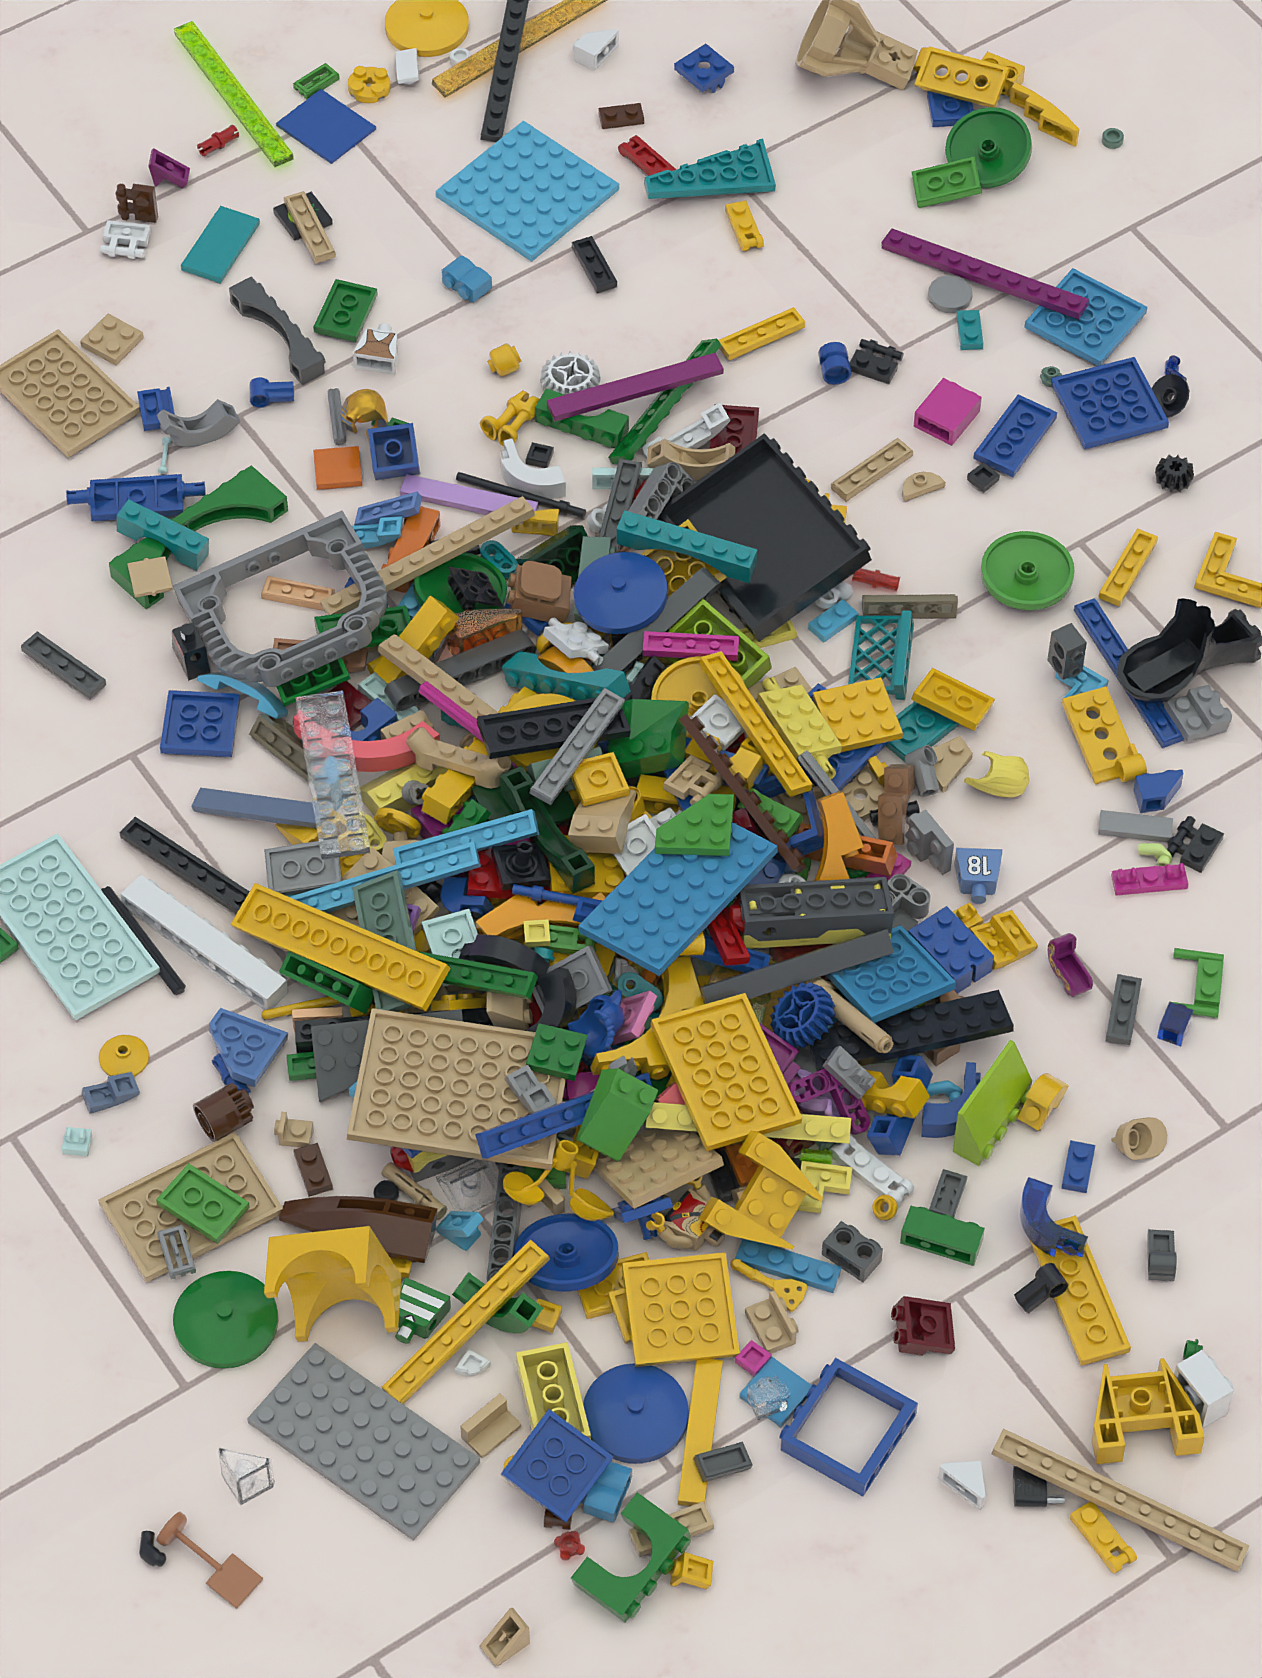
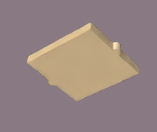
(150, 576)

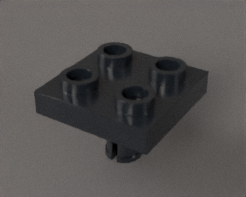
(520, 865)

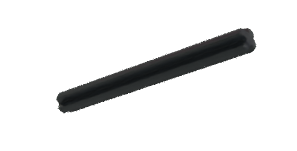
(166, 971)

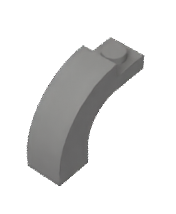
(202, 428)

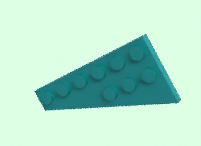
(718, 174)

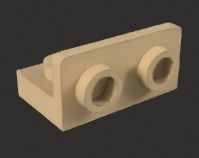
(772, 1323)

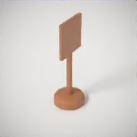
(232, 1579)

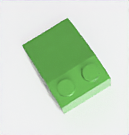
(616, 1112)

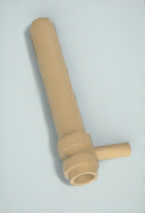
(855, 1019)

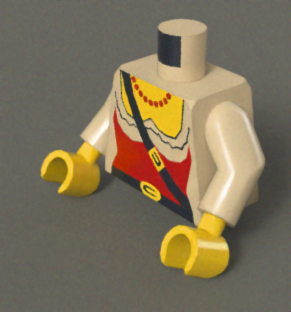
(681, 1224)

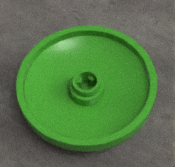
(1027, 570)

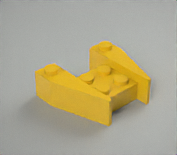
(767, 1200)
(1142, 1404)

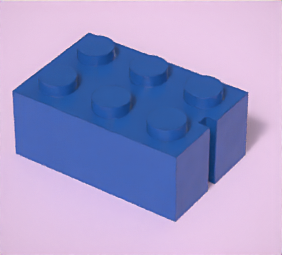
(954, 947)

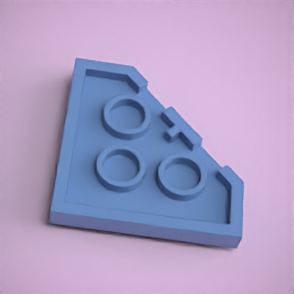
(245, 1045)

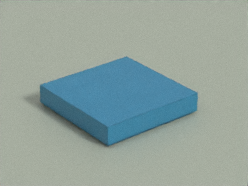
(796, 1385)

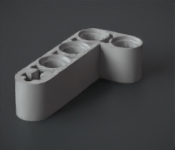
(662, 484)
(907, 898)

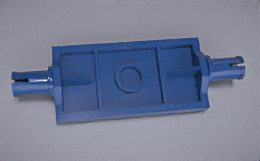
(158, 493)

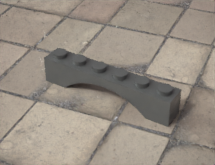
(254, 303)

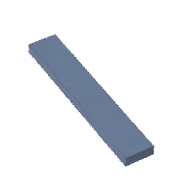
(254, 807)

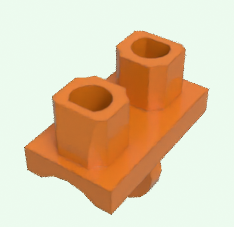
(742, 1166)

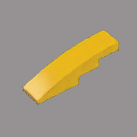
(1050, 118)

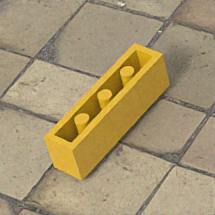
(423, 634)
(658, 800)

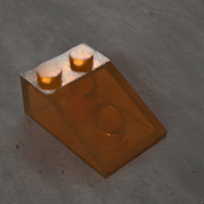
(482, 626)

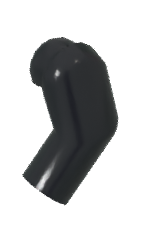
(150, 1553)

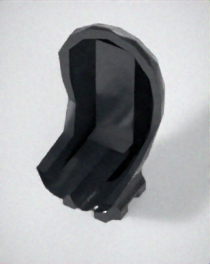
(1186, 649)

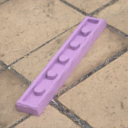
(456, 495)

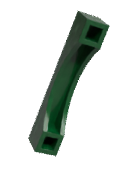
(566, 858)

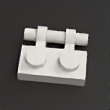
(126, 234)

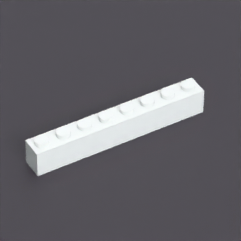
(205, 943)

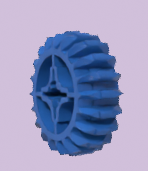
(803, 1014)

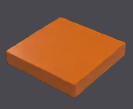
(337, 467)

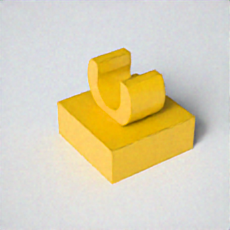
(968, 915)

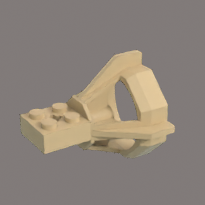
(860, 48)

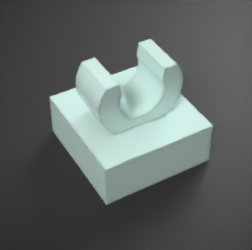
(77, 1141)

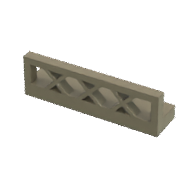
(922, 606)
(281, 741)

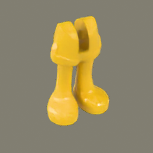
(519, 406)

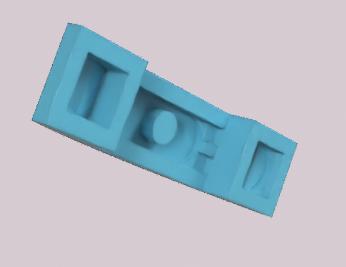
(375, 535)
(267, 703)

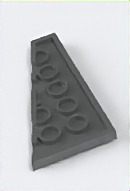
(340, 1050)

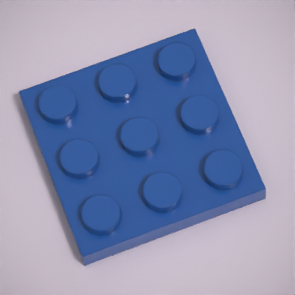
(200, 723)
(557, 1465)

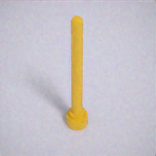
(287, 1009)

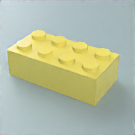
(551, 1384)

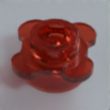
(569, 1538)

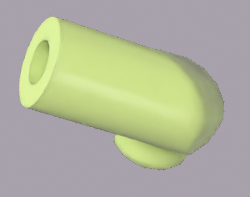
(1158, 851)

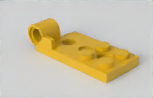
(933, 59)
(1127, 762)

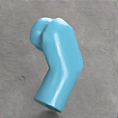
(945, 1087)

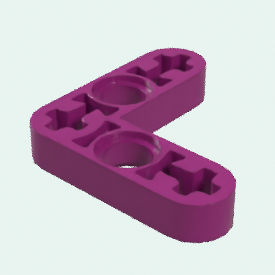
(831, 1084)

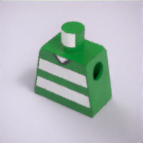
(420, 1310)

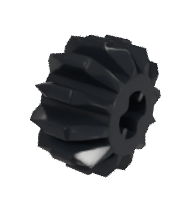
(1174, 473)

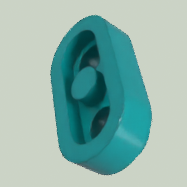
(502, 557)
(640, 986)

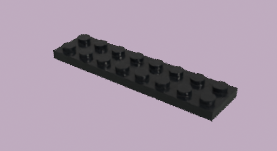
(922, 1029)

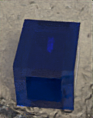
(1175, 1023)

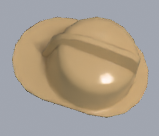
(1141, 1138)

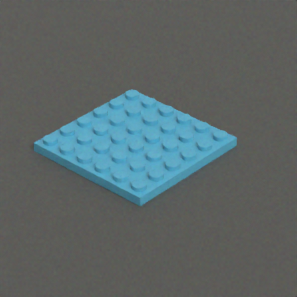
(527, 190)

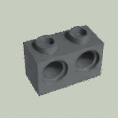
(1067, 651)
(848, 1255)

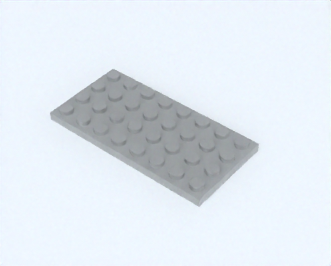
(364, 1441)

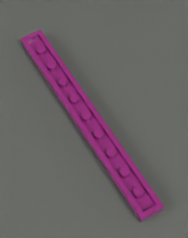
(985, 273)

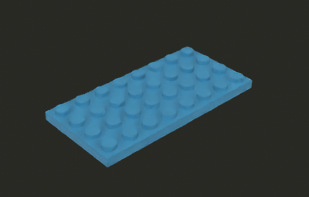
(673, 900)

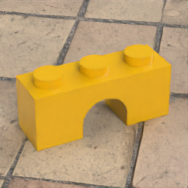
(744, 761)
(901, 1099)

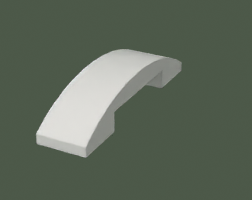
(700, 432)

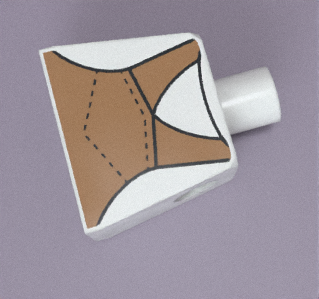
(377, 350)

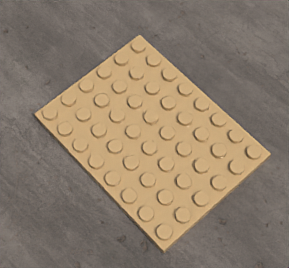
(441, 1083)

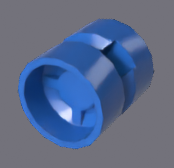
(834, 363)

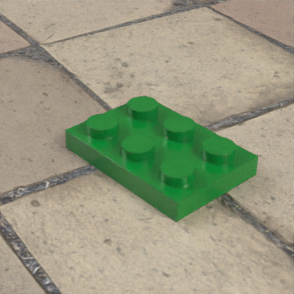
(345, 310)

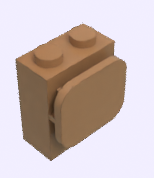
(540, 591)

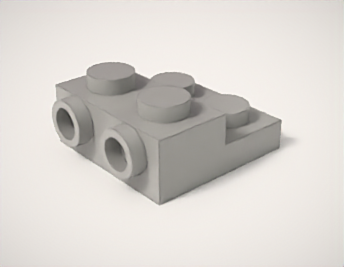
(1199, 713)
(929, 841)

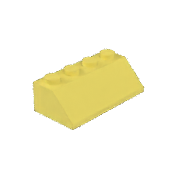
(387, 788)

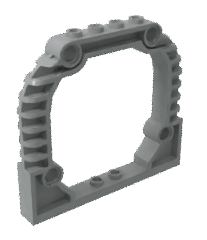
(327, 538)

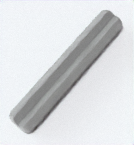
(335, 412)

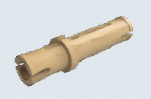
(412, 1189)

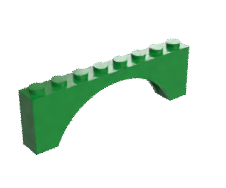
(244, 496)

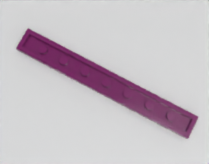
(634, 387)

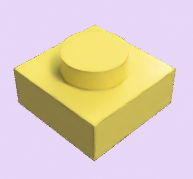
(537, 933)

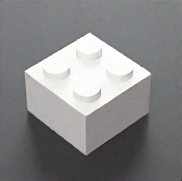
(1205, 1387)

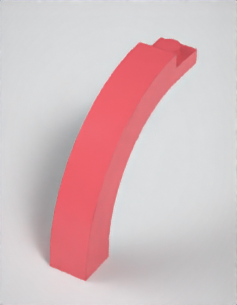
(382, 754)

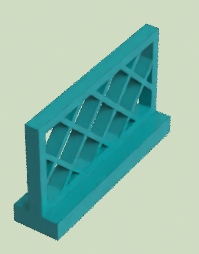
(901, 651)

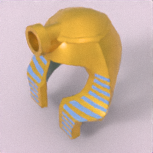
(364, 407)

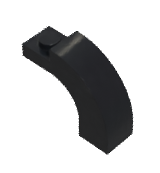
(504, 953)
(559, 999)

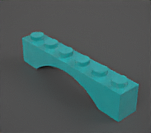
(648, 533)
(528, 671)

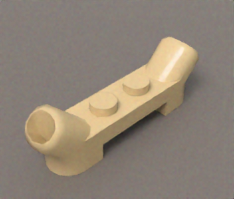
(433, 752)

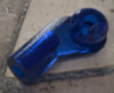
(1172, 367)

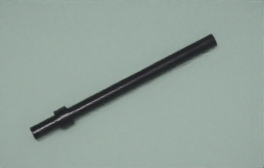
(563, 506)

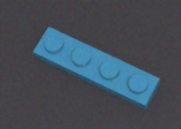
(789, 1265)

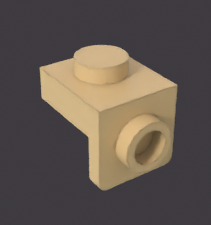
(552, 1198)

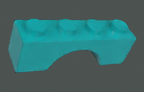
(186, 545)

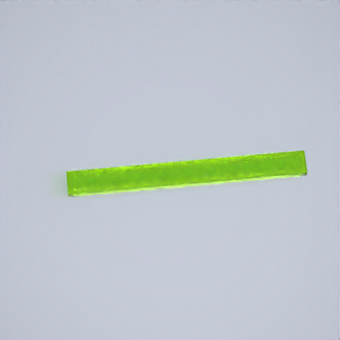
(233, 94)

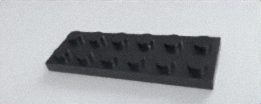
(540, 728)

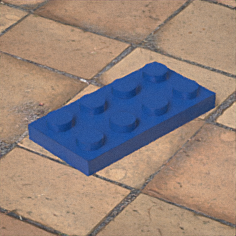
(1015, 435)

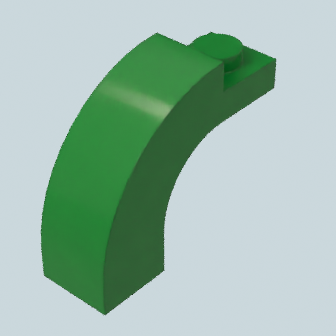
(513, 1317)

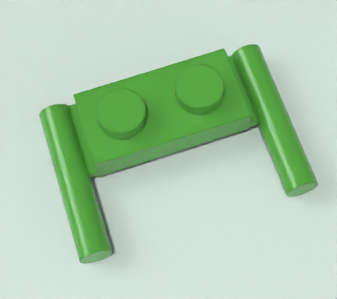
(1207, 981)

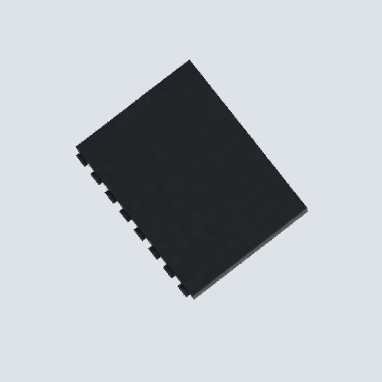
(772, 508)

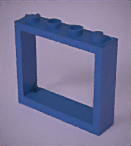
(808, 840)
(824, 1464)

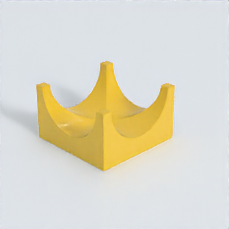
(330, 1269)

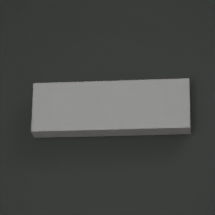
(1135, 826)

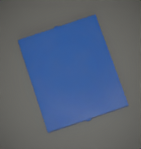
(326, 126)

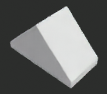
(966, 1480)

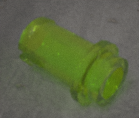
(816, 1156)

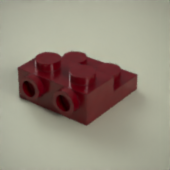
(923, 1326)

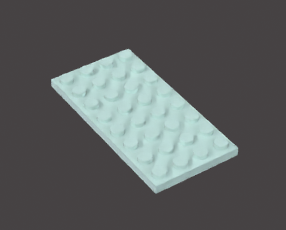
(70, 928)

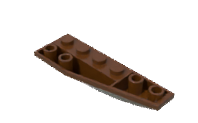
(401, 1227)

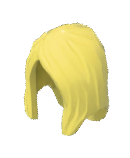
(1005, 778)

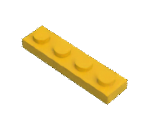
(761, 333)
(1128, 567)

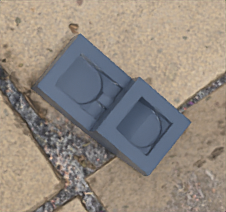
(114, 1092)

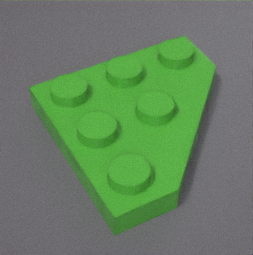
(699, 829)

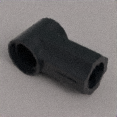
(1047, 1284)

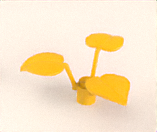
(583, 1202)

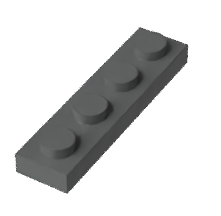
(63, 665)

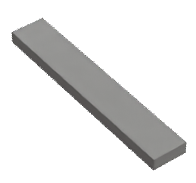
(577, 746)

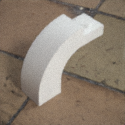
(543, 482)

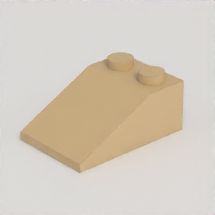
(602, 825)

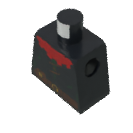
(188, 642)

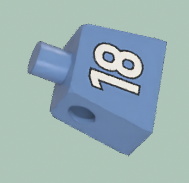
(977, 871)

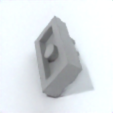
(848, 1072)

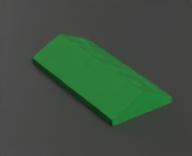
(392, 622)

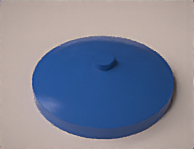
(621, 593)
(578, 1251)
(636, 1413)

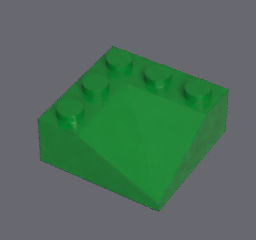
(655, 737)

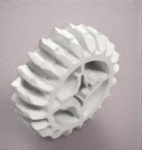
(569, 373)

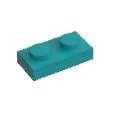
(969, 329)

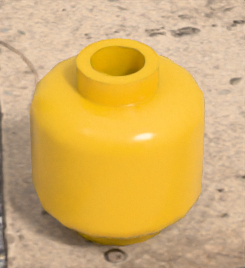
(504, 360)

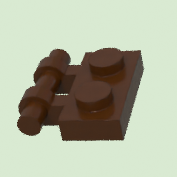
(143, 205)

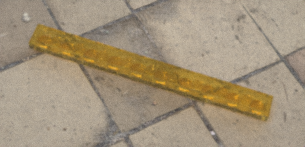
(533, 32)

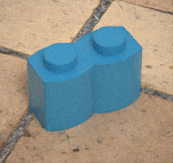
(466, 279)
(608, 1492)

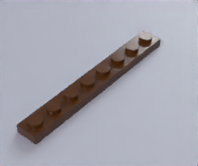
(749, 800)

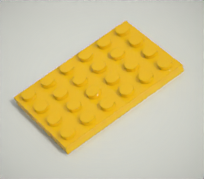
(726, 1071)

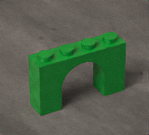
(624, 1594)

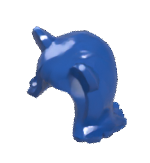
(600, 1022)

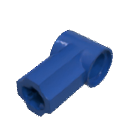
(264, 392)

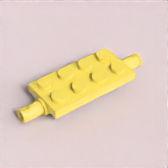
(799, 723)

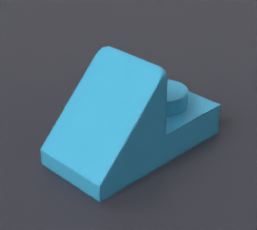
(461, 1228)

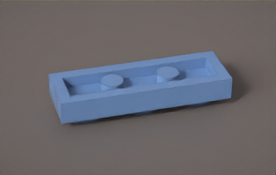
(404, 506)

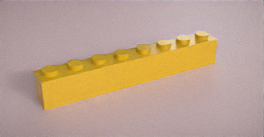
(455, 787)

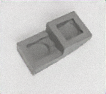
(529, 1090)

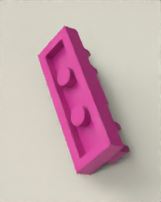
(1149, 879)

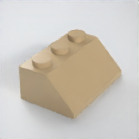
(509, 1011)

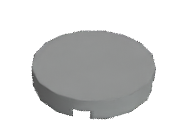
(950, 293)

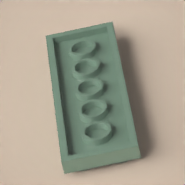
(384, 911)

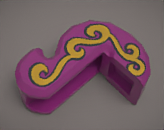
(1068, 965)

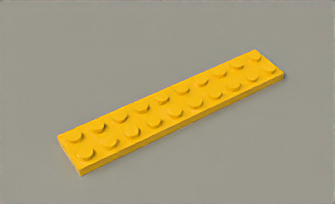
(341, 946)

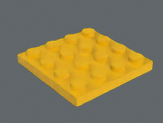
(680, 1309)

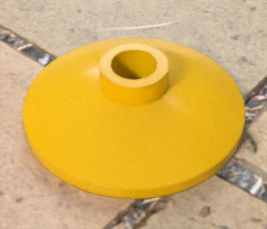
(132, 1061)

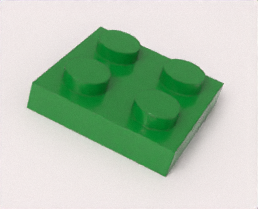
(556, 1052)

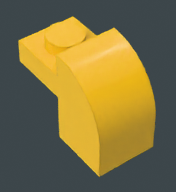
(1042, 1097)

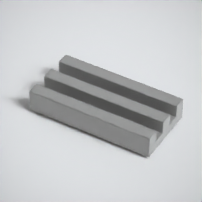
(181, 1270)

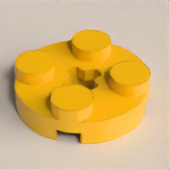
(379, 86)

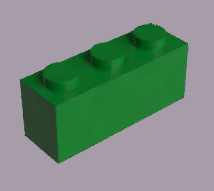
(942, 1235)

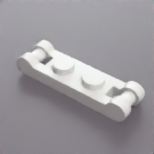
(871, 1170)

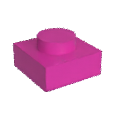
(752, 1358)

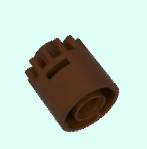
(224, 1111)

